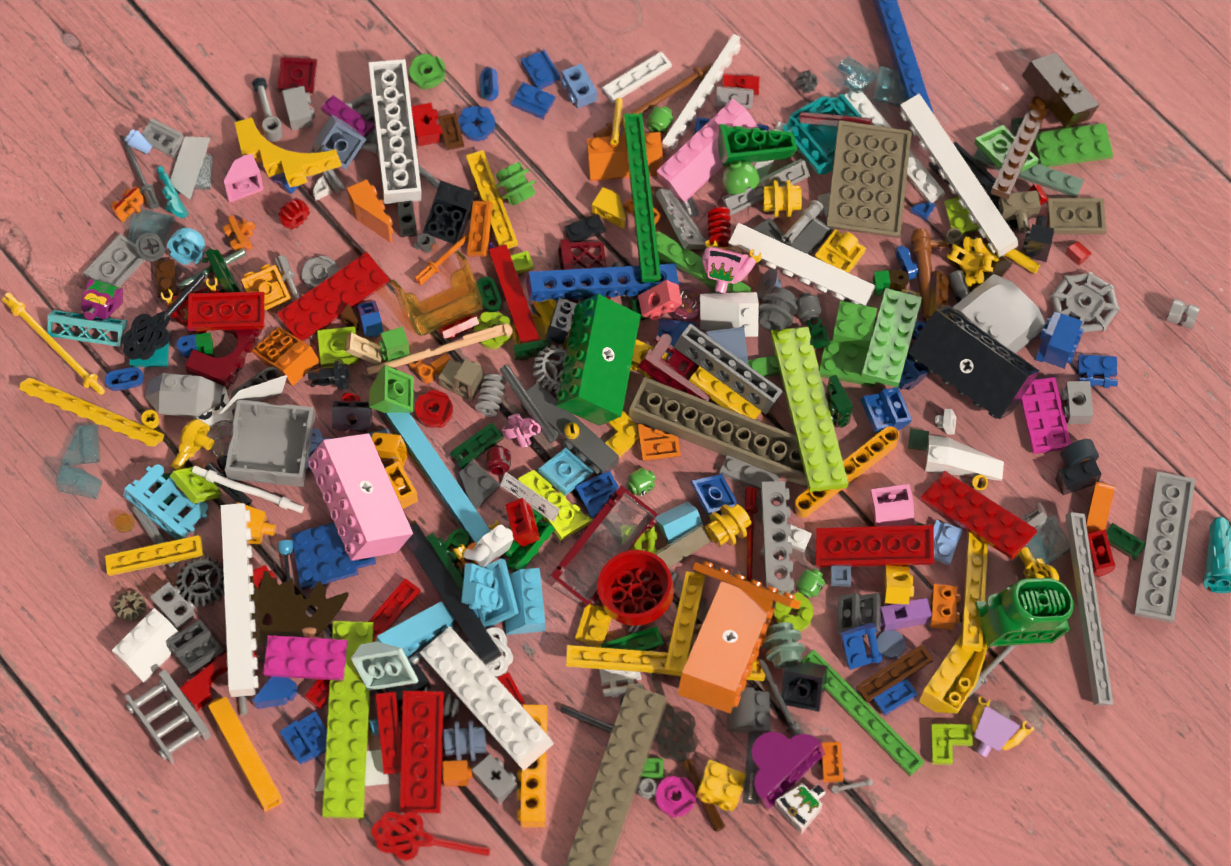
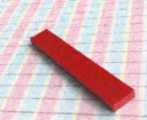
(514, 294)

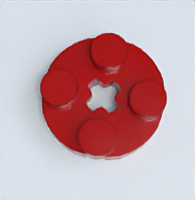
(429, 400)

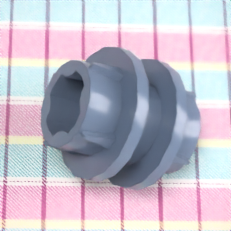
(465, 741)

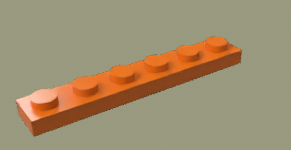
(754, 586)

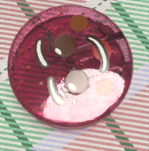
(690, 307)

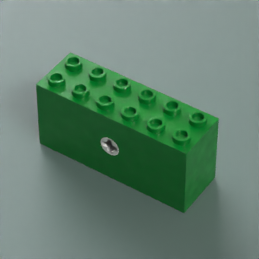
(598, 360)

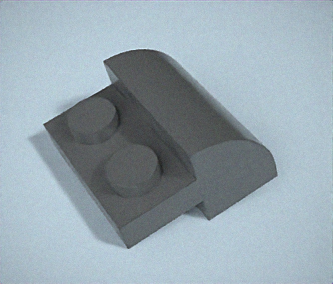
(858, 611)
(194, 646)
(751, 713)

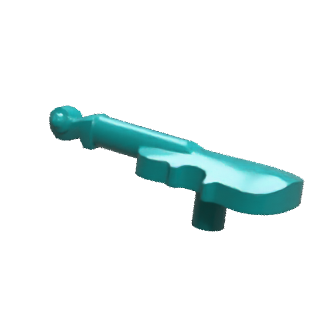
(174, 203)

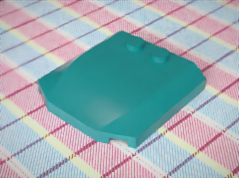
(818, 141)

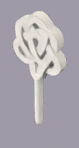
(501, 662)

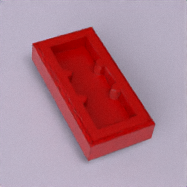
(742, 81)

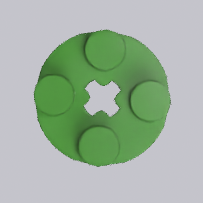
(429, 80)

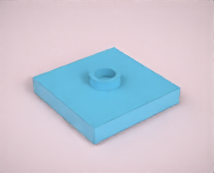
(565, 471)

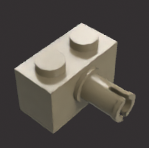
(1020, 207)

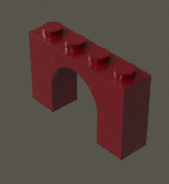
(223, 369)

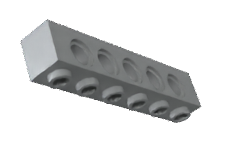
(776, 492)

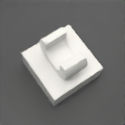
(947, 421)

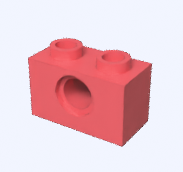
(660, 300)

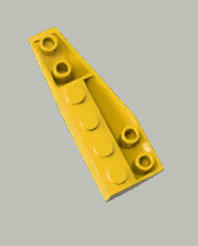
(954, 679)

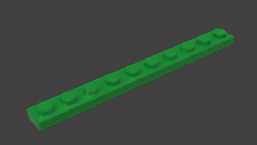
(641, 198)

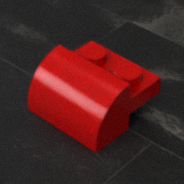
(1101, 553)

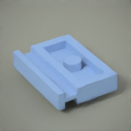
(945, 541)

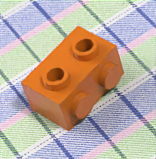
(943, 607)

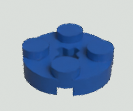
(473, 114)

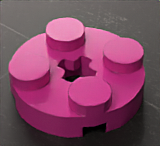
(677, 785)

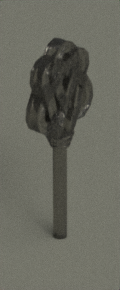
(683, 744)

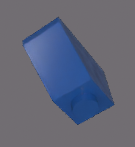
(370, 319)
(276, 693)

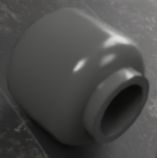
(808, 307)

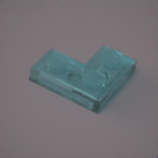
(859, 75)

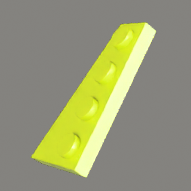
(569, 517)

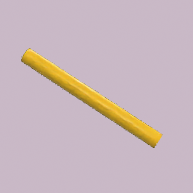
(616, 121)

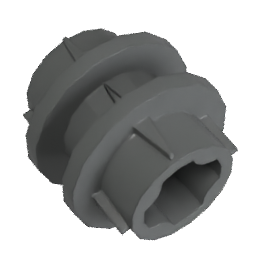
(777, 309)

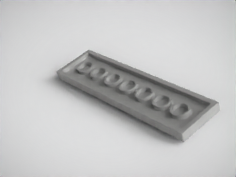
(1164, 547)

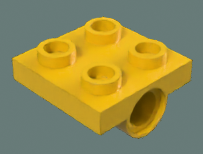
(841, 251)

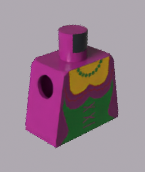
(100, 299)

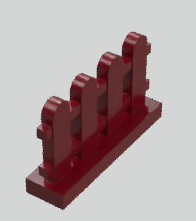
(668, 372)

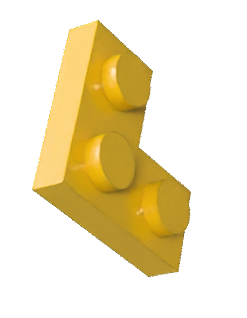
(625, 436)

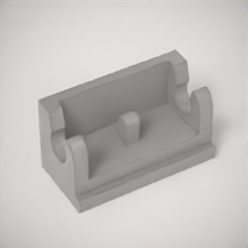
(163, 137)

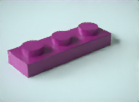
(339, 109)

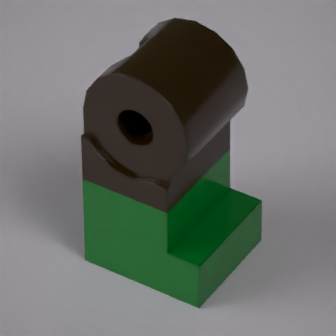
(890, 279)

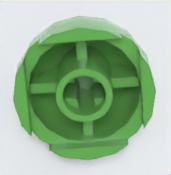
(740, 176)

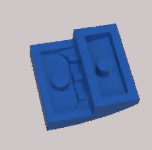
(306, 738)

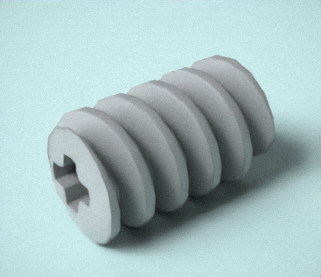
(489, 394)

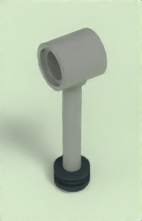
(260, 85)

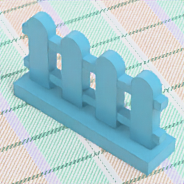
(151, 509)

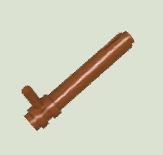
(922, 251)

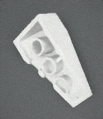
(960, 459)

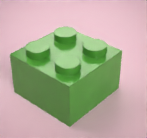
(854, 324)

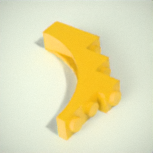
(278, 160)

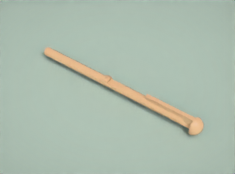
(469, 339)

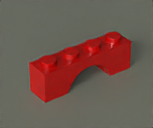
(199, 688)

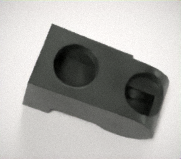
(406, 219)

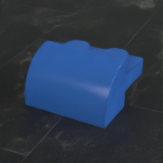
(886, 410)

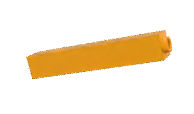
(245, 753)

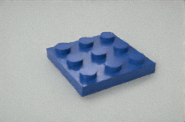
(321, 556)

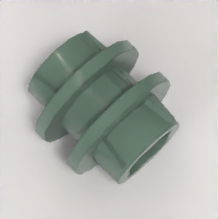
(783, 645)

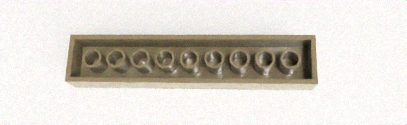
(718, 429)
(617, 778)

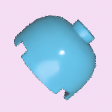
(186, 246)

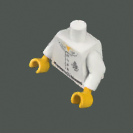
(489, 546)

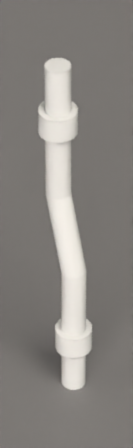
(283, 502)

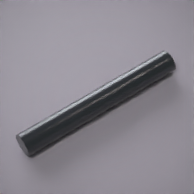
(586, 719)

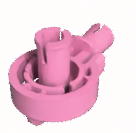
(521, 429)

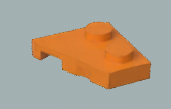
(657, 445)

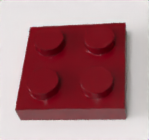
(297, 73)

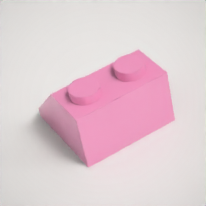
(243, 178)

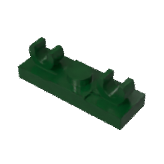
(221, 271)

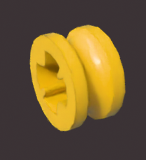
(149, 414)

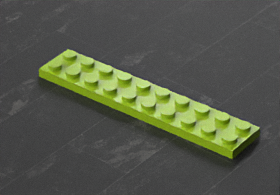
(809, 409)
(347, 730)

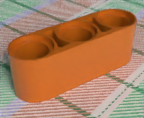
(1099, 507)

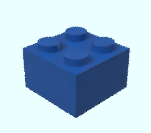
(1064, 341)

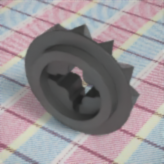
(152, 240)

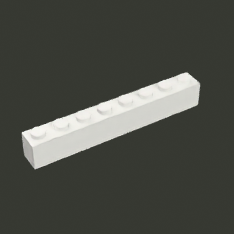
(802, 265)

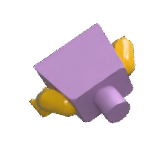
(995, 729)

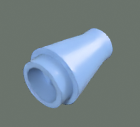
(138, 141)

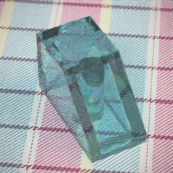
(78, 482)

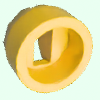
(567, 431)
(976, 480)

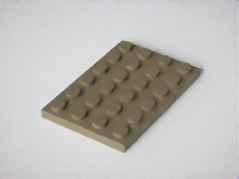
(868, 179)

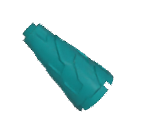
(1218, 559)

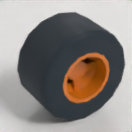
(1079, 452)

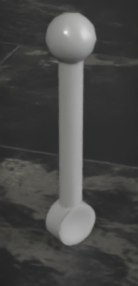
(835, 789)

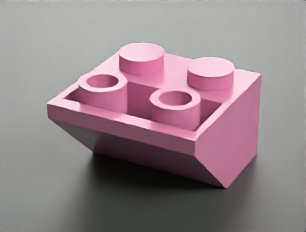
(892, 506)

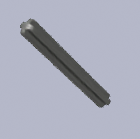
(528, 403)

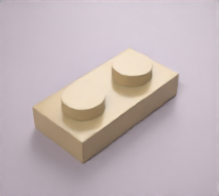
(363, 349)

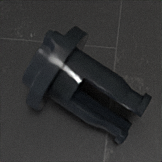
(331, 375)

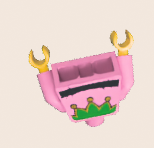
(727, 265)

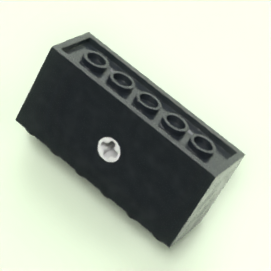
(973, 362)

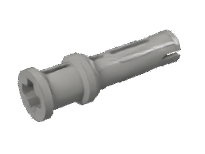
(806, 217)

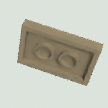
(1077, 215)

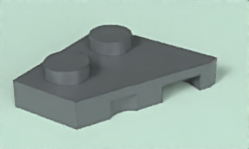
(477, 484)

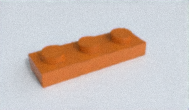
(479, 229)

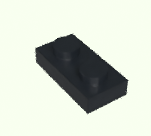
(585, 229)

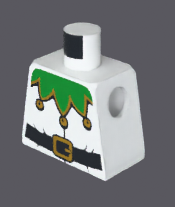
(800, 806)

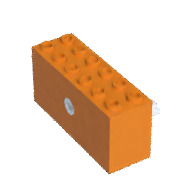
(726, 648)

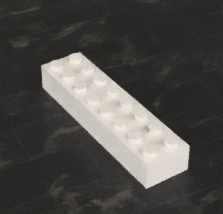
(394, 131)
(487, 698)

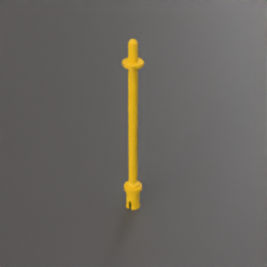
(18, 309)

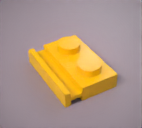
(593, 626)

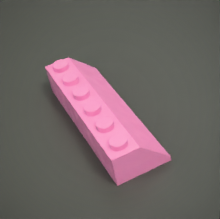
(700, 155)

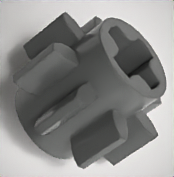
(806, 81)

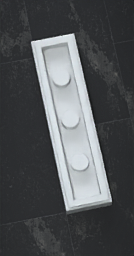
(637, 77)

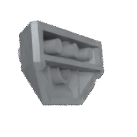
(183, 394)

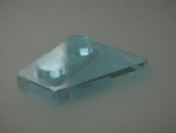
(889, 88)
(83, 447)

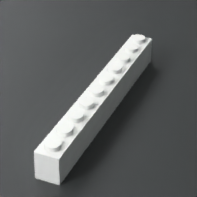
(959, 175)
(238, 600)

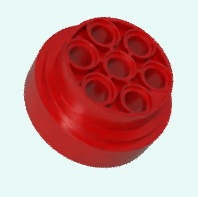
(635, 566)

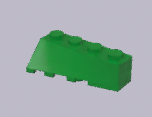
(754, 144)

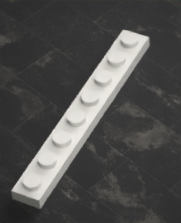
(698, 99)
(916, 171)

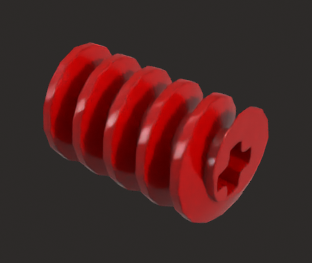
(719, 226)

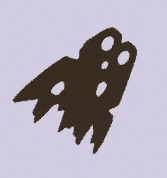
(289, 610)

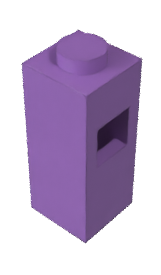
(903, 615)

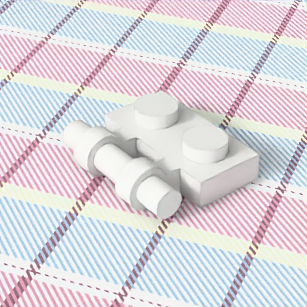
(612, 677)

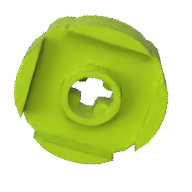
(489, 320)
(804, 613)

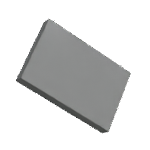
(115, 263)

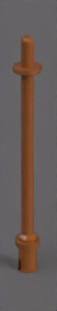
(698, 74)

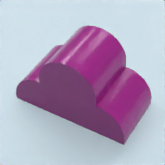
(782, 763)

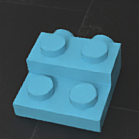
(478, 588)

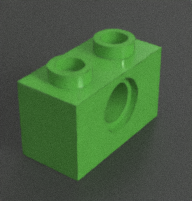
(394, 344)

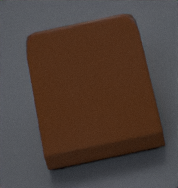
(349, 318)

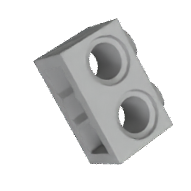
(170, 608)

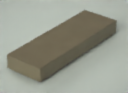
(684, 545)

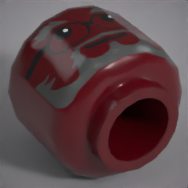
(498, 460)

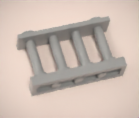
(177, 698)

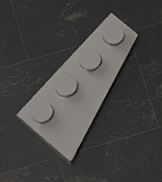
(681, 222)

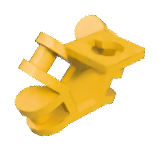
(973, 261)

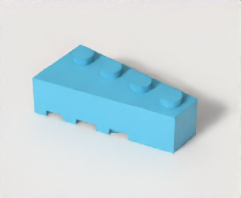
(419, 629)

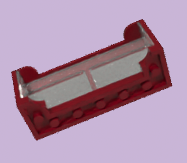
(609, 534)

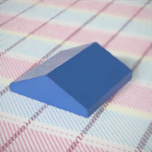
(713, 493)

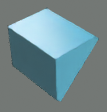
(678, 521)

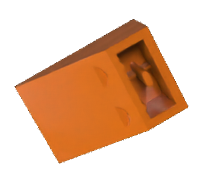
(369, 209)
(286, 354)

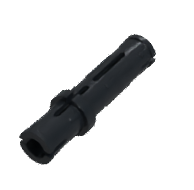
(237, 495)

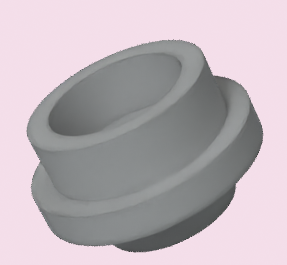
(647, 788)

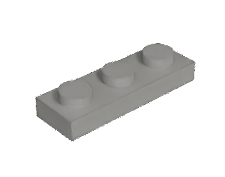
(746, 473)

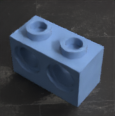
(581, 85)

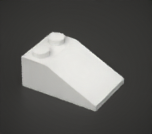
(729, 311)

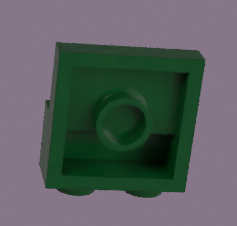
(839, 403)

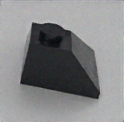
(804, 686)

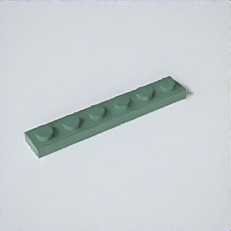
(1040, 175)

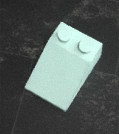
(383, 666)

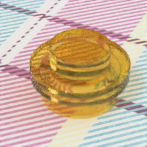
(124, 523)

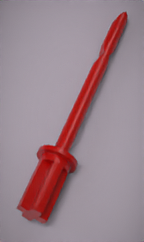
(750, 508)

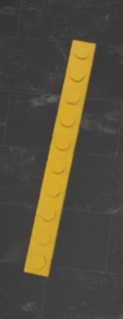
(629, 660)

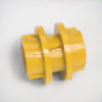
(782, 198)
(726, 526)

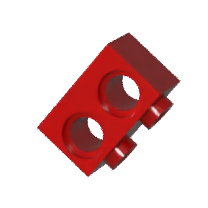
(522, 522)

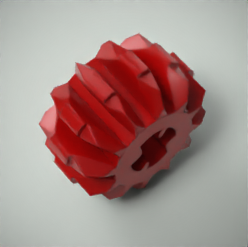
(293, 213)

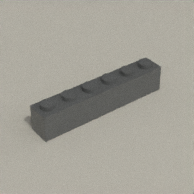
(587, 445)

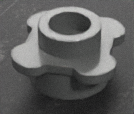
(424, 238)

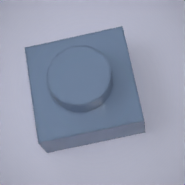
(840, 576)

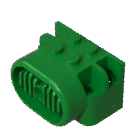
(1026, 613)

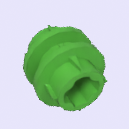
(515, 183)

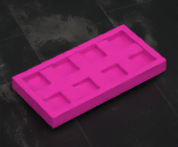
(1045, 416)
(305, 658)

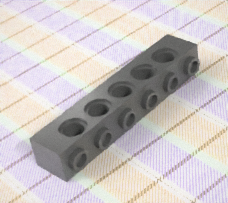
(728, 368)

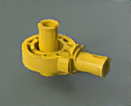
(191, 440)
(1037, 567)

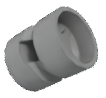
(1176, 311)

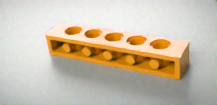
(534, 816)

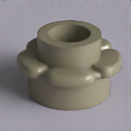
(954, 232)

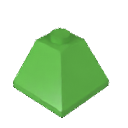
(392, 391)

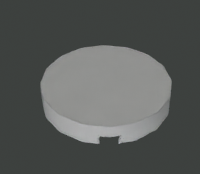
(318, 270)

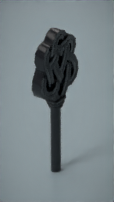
(153, 329)

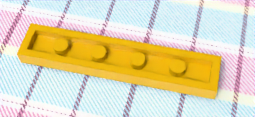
(154, 555)

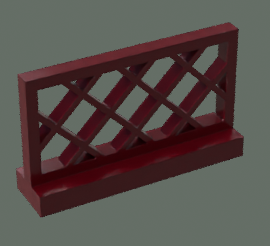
(566, 257)

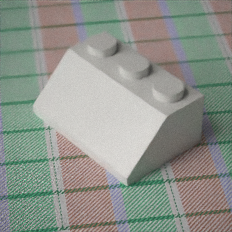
(146, 645)

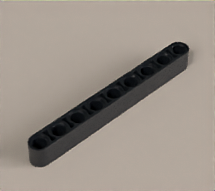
(452, 595)

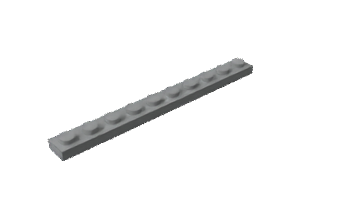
(1089, 609)

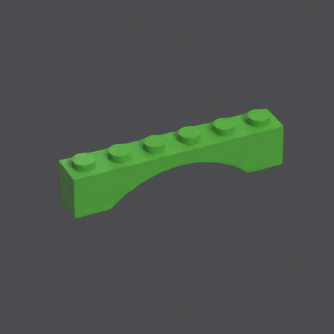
(674, 253)

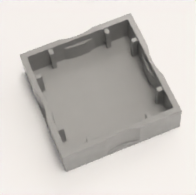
(270, 443)

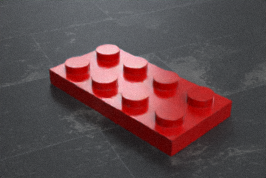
(226, 311)

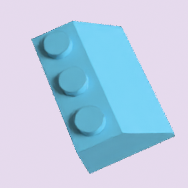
(529, 600)

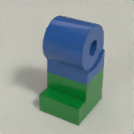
(199, 342)

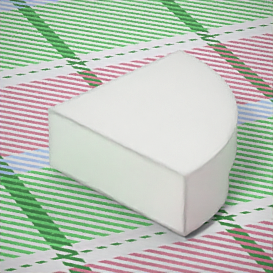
(321, 189)

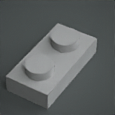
(741, 95)

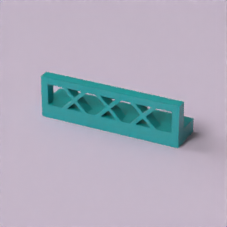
(79, 320)

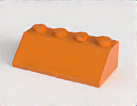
(611, 161)

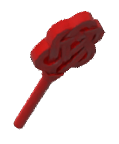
(389, 826)

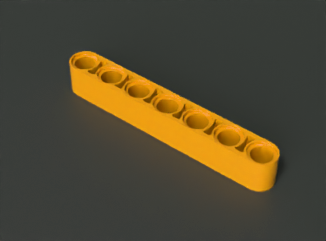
(855, 467)

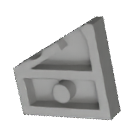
(1036, 518)

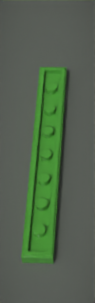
(867, 718)

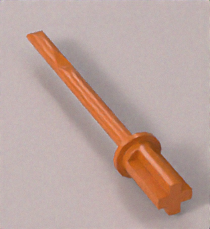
(432, 268)

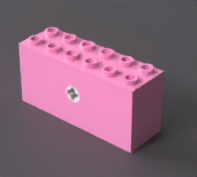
(359, 496)

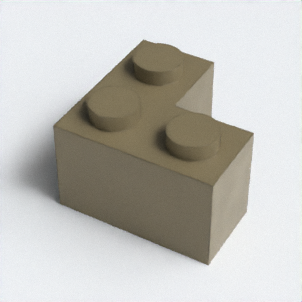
(462, 378)

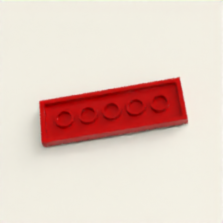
(331, 297)
(978, 515)
(875, 546)
(422, 752)

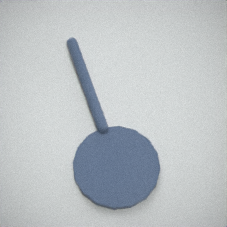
(891, 644)

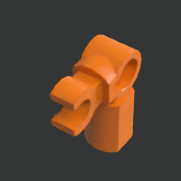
(426, 372)

